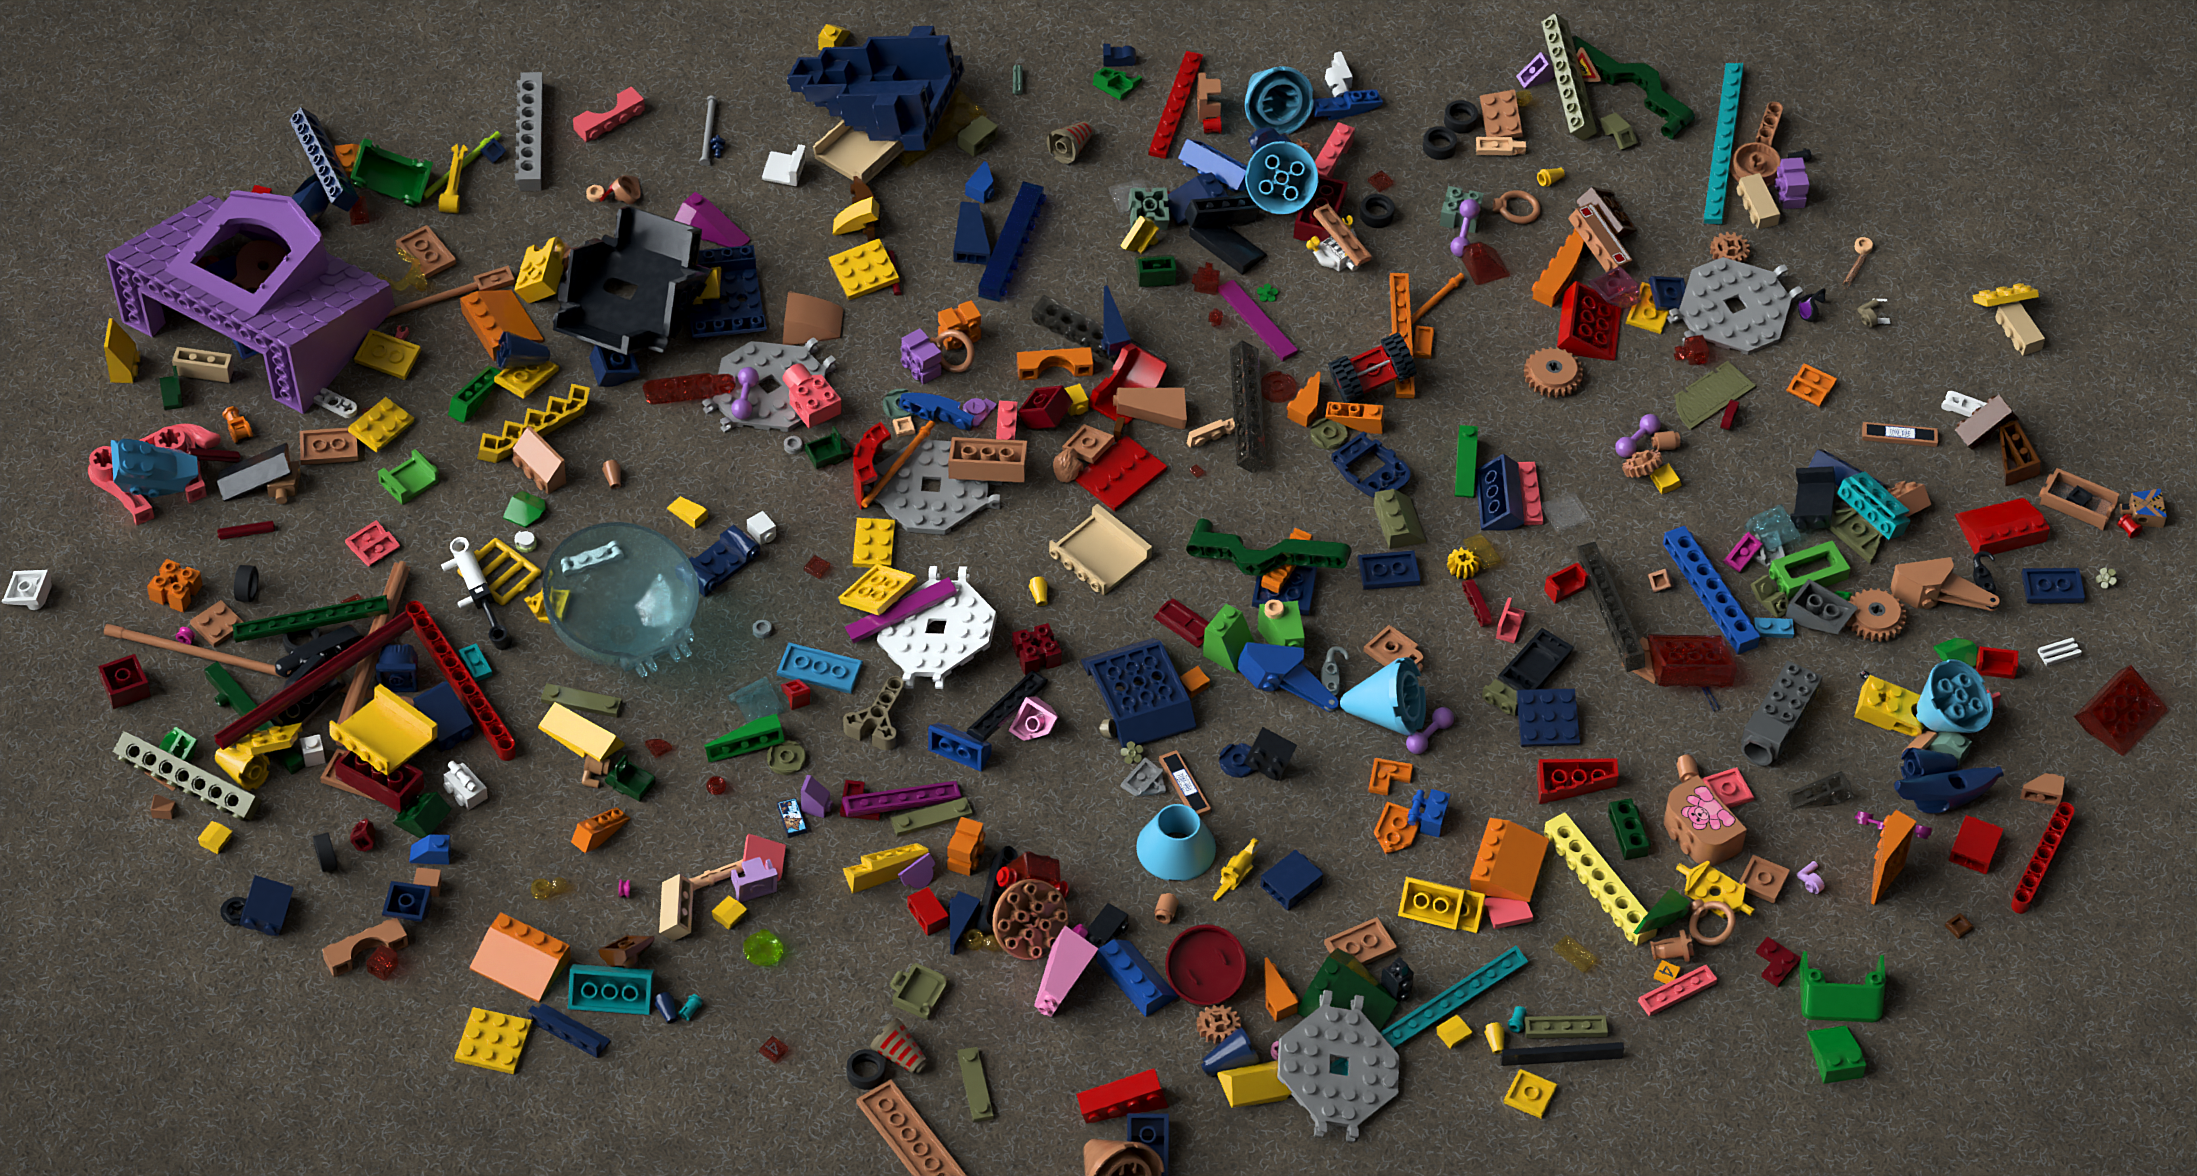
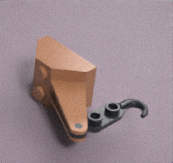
(1932, 581)

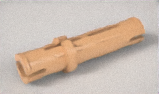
(710, 877)

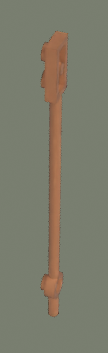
(483, 282)

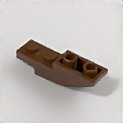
(860, 193)

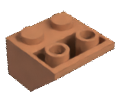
(1911, 495)

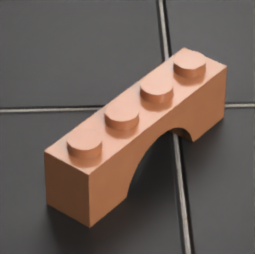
(340, 955)

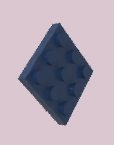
(1297, 588)
(1547, 717)

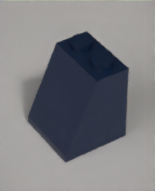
(446, 710)

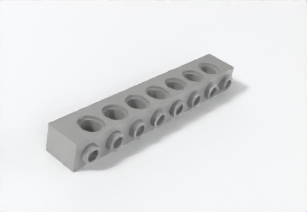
(530, 131)

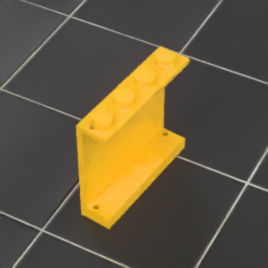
(385, 731)

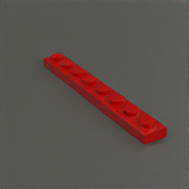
(1175, 105)

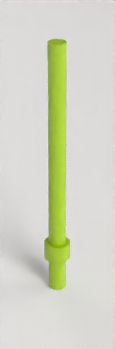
(469, 158)

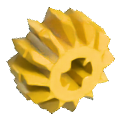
(1463, 563)

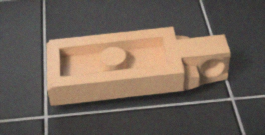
(1499, 146)
(1211, 431)

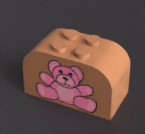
(1702, 823)

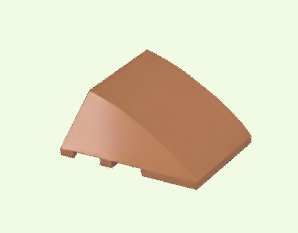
(810, 318)

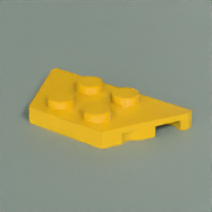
(269, 740)

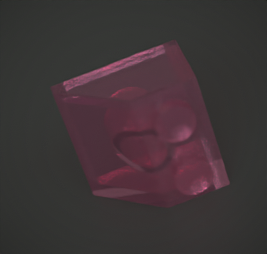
(1617, 288)

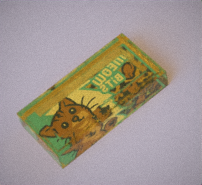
(1575, 953)

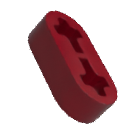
(1729, 414)

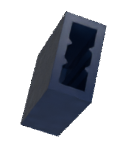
(1291, 879)
(266, 905)

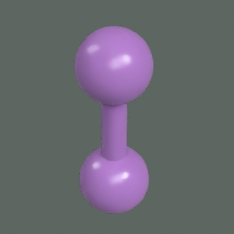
(1469, 210)
(748, 378)
(1627, 446)
(1441, 718)

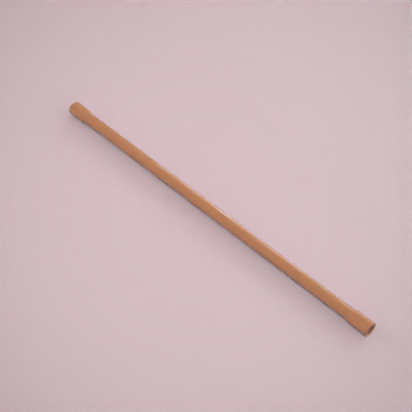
(120, 632)

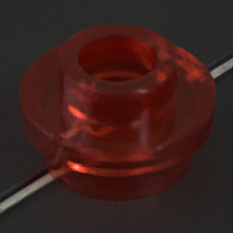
(1215, 317)
(716, 780)

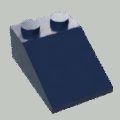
(1197, 188)
(1152, 1131)

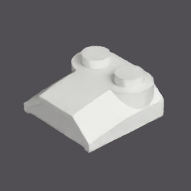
(28, 588)

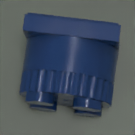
(398, 668)

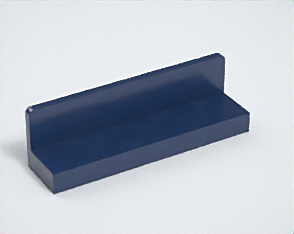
(1842, 469)
(568, 1029)

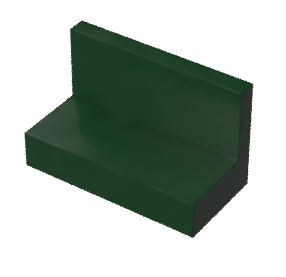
(171, 391)

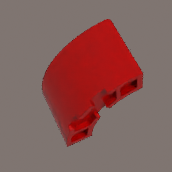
(1132, 370)
(863, 469)

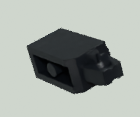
(1107, 926)
(1398, 979)

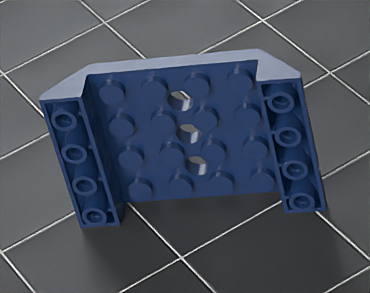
(737, 281)
(1147, 710)

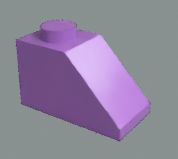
(1537, 71)
(815, 798)

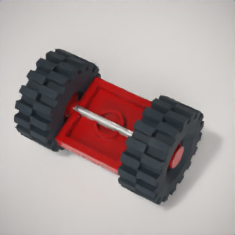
(1372, 368)

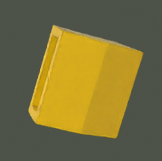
(1665, 479)
(215, 837)
(729, 912)
(1453, 1031)

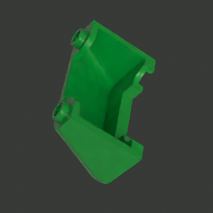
(390, 173)

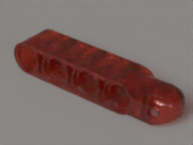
(687, 387)

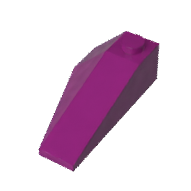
(714, 224)

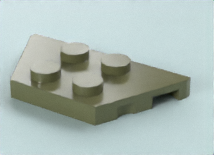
(1856, 533)

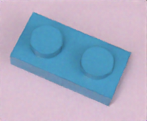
(1774, 627)

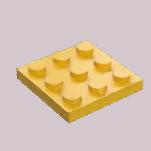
(864, 269)
(878, 589)
(493, 1040)

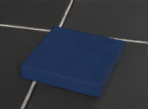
(1667, 292)

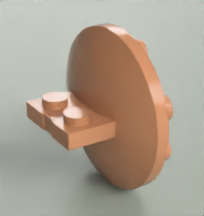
(1029, 918)

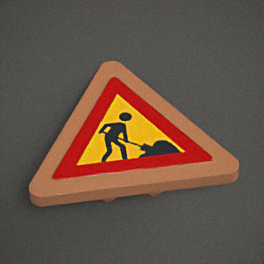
(1587, 69)

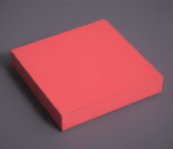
(1730, 787)
(765, 849)

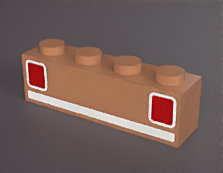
(1599, 237)

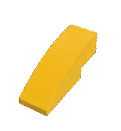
(856, 216)

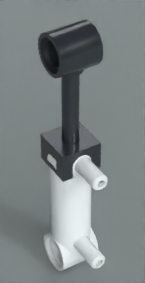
(478, 589)

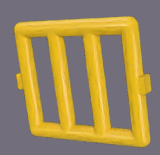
(521, 562)

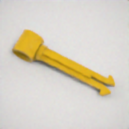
(450, 200)

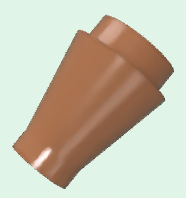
(612, 472)

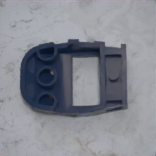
(1390, 476)

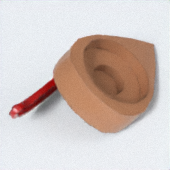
(625, 188)

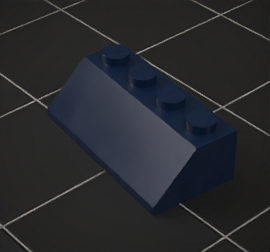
(1499, 494)

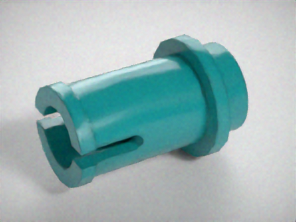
(690, 1007)
(1516, 1022)

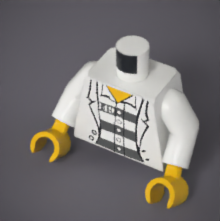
(1330, 253)

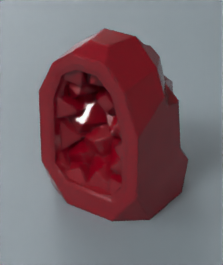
(363, 835)

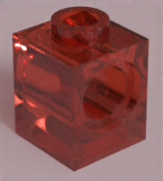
(359, 212)
(382, 962)

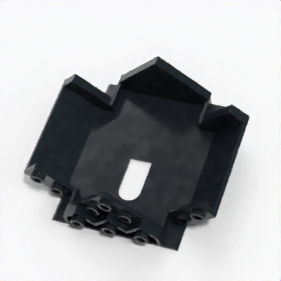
(646, 252)

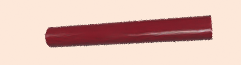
(896, 286)

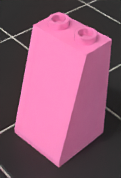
(1065, 965)

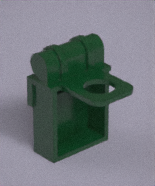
(828, 450)
(630, 779)

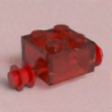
(1033, 867)

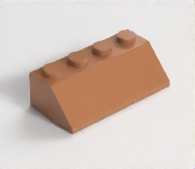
(987, 459)

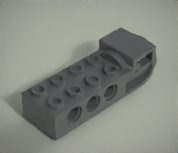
(1779, 714)

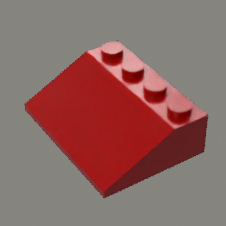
(1588, 324)
(2003, 526)

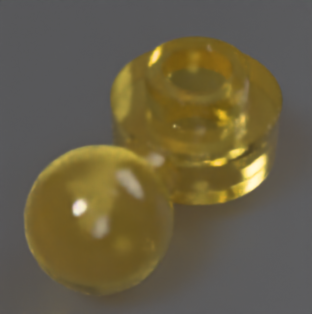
(1523, 97)
(558, 885)
(975, 944)

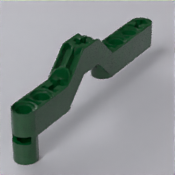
(1645, 77)
(1260, 562)

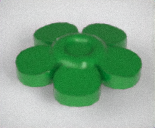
(1267, 292)

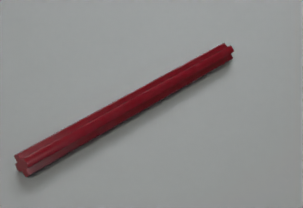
(313, 680)

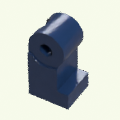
(1118, 56)

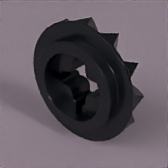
(226, 910)

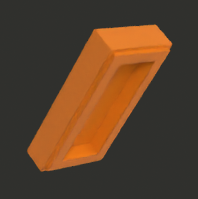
(1423, 342)

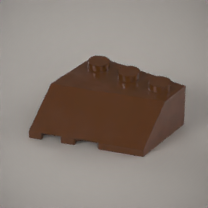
(1609, 210)

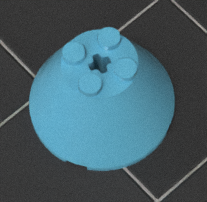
(1264, 174)
(1954, 699)

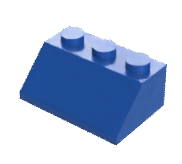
(958, 746)

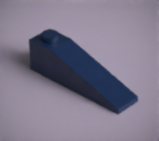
(1114, 331)

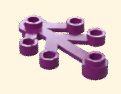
(1865, 819)

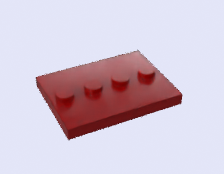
(1120, 473)

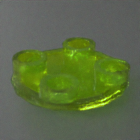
(763, 948)

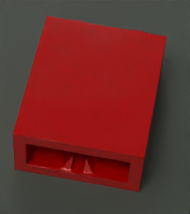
(1976, 844)

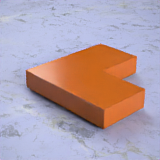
(1388, 770)

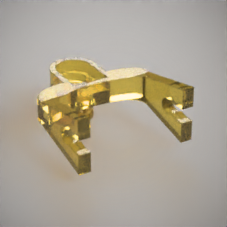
(413, 277)

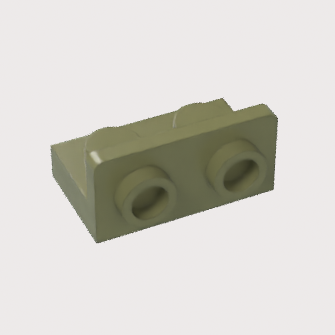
(1501, 696)

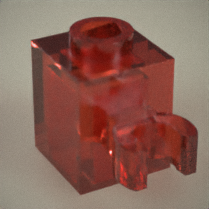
(1206, 279)
(1694, 349)

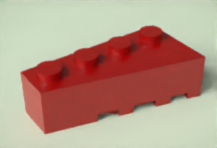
(1574, 777)
(1128, 1095)

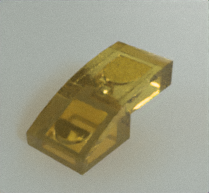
(1483, 550)

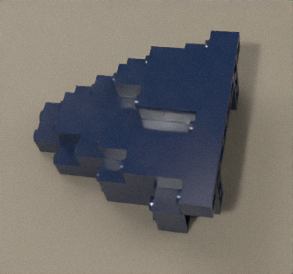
(887, 86)

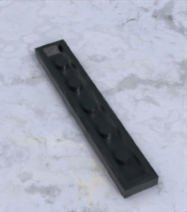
(1006, 706)
(1559, 1054)

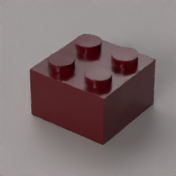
(1045, 407)
(124, 681)

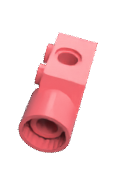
(811, 396)

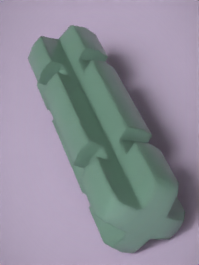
(1017, 79)

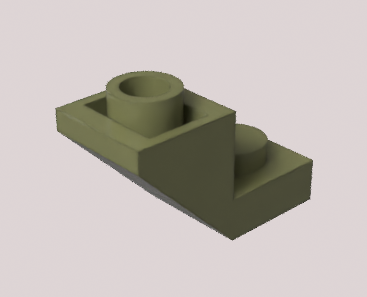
(1620, 128)
(1773, 601)

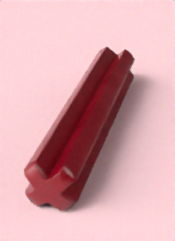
(214, 455)
(246, 529)

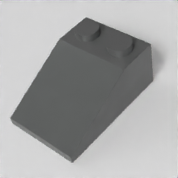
(1819, 609)

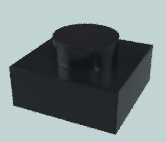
(2079, 496)

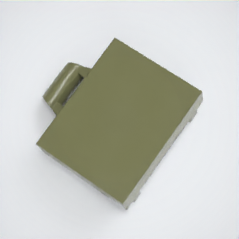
(919, 990)

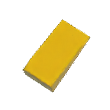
(688, 511)

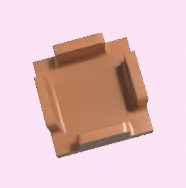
(1205, 88)

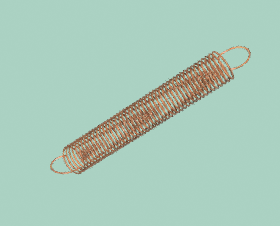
(1857, 268)

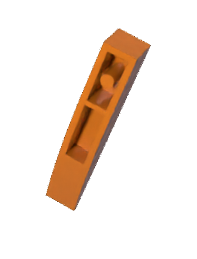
(1559, 272)

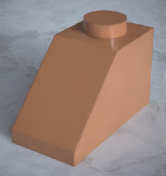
(2044, 789)

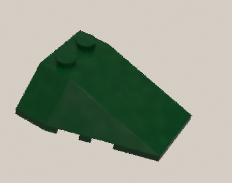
(1345, 979)

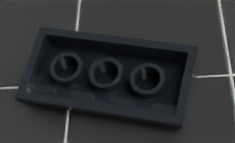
(1228, 246)

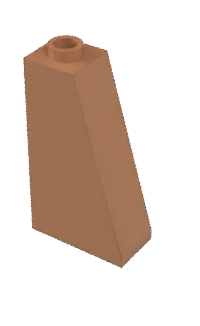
(1154, 405)

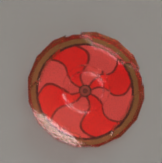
(1276, 392)

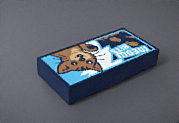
(791, 817)

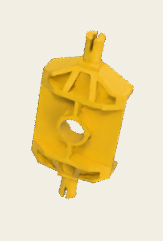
(1705, 878)

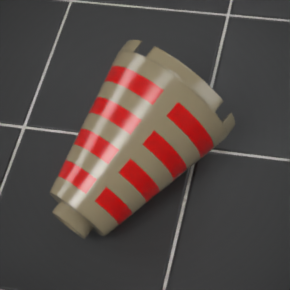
(1069, 141)
(899, 1047)

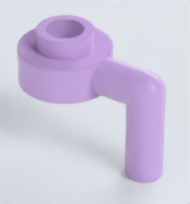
(1812, 882)

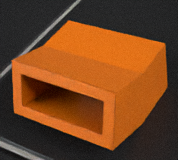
(1194, 681)

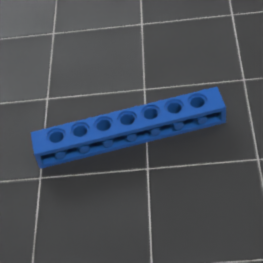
(1711, 590)

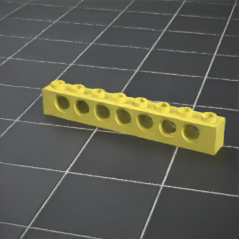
(1597, 868)

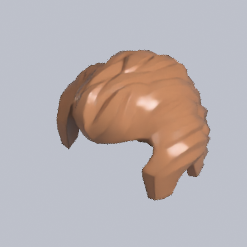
(1067, 465)

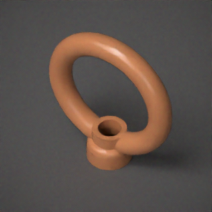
(1499, 206)
(968, 343)
(1700, 909)

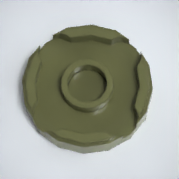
(1323, 434)
(786, 758)

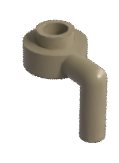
(1868, 316)
(1108, 728)

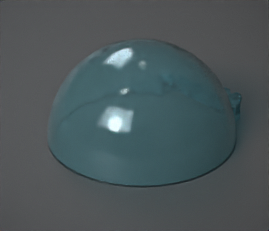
(621, 596)

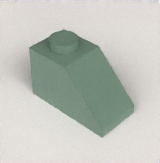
(1953, 744)

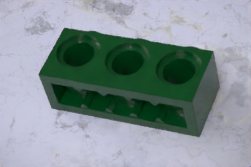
(1623, 823)

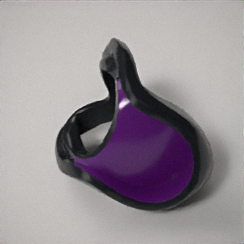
(1808, 309)

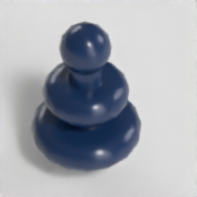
(718, 145)

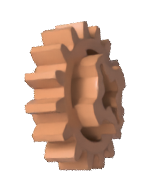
(1730, 247)
(1642, 463)
(1217, 1023)

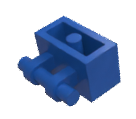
(1434, 814)

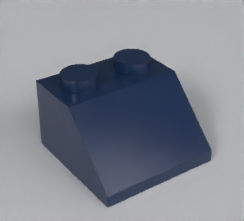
(612, 367)
(408, 901)

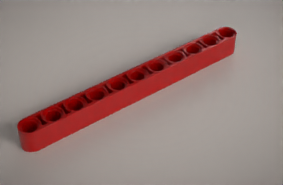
(465, 689)

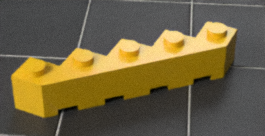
(557, 414)

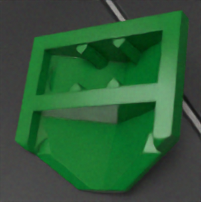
(524, 509)
(1958, 649)
(179, 745)

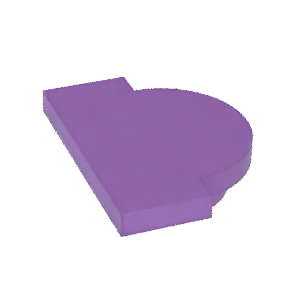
(979, 409)
(919, 873)

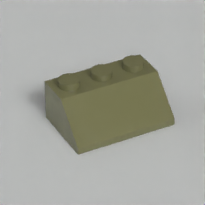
(1398, 519)

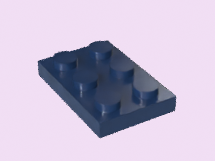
(1388, 570)
(2053, 585)

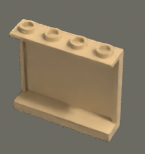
(854, 154)
(1101, 551)

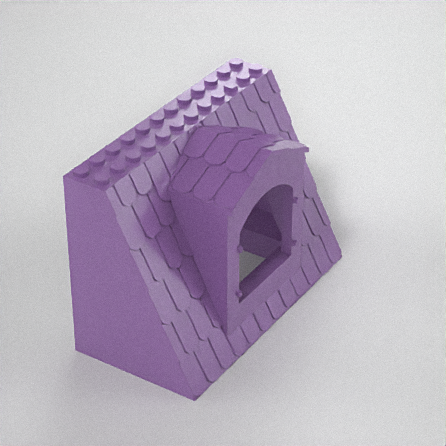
(301, 319)

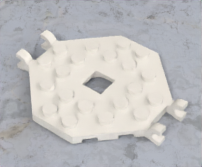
(967, 631)

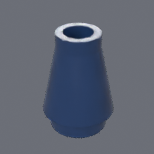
(666, 1006)

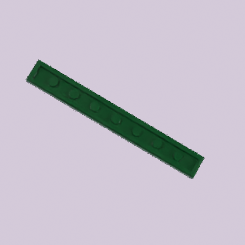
(310, 618)

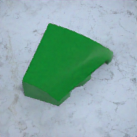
(1111, 80)

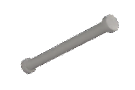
(704, 160)

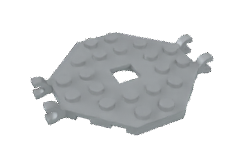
(1747, 329)
(770, 362)
(928, 510)
(1333, 1097)

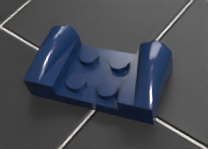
(724, 559)

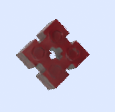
(1036, 648)

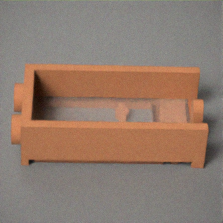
(2095, 512)

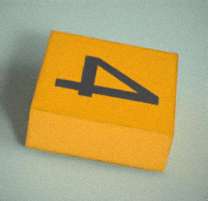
(1666, 972)

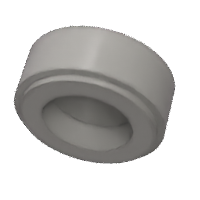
(793, 445)
(762, 629)

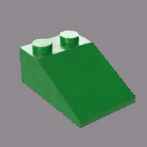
(1836, 1054)

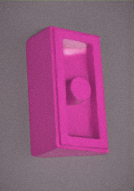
(1742, 552)

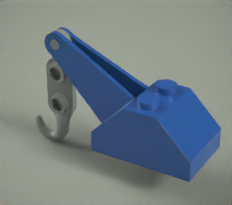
(1282, 667)

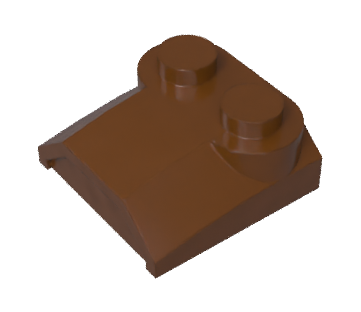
(625, 950)

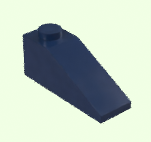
(963, 912)

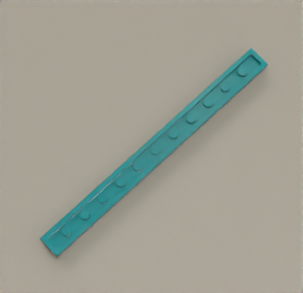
(1723, 143)
(1446, 1002)

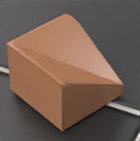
(1661, 580)
(162, 807)

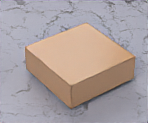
(904, 426)

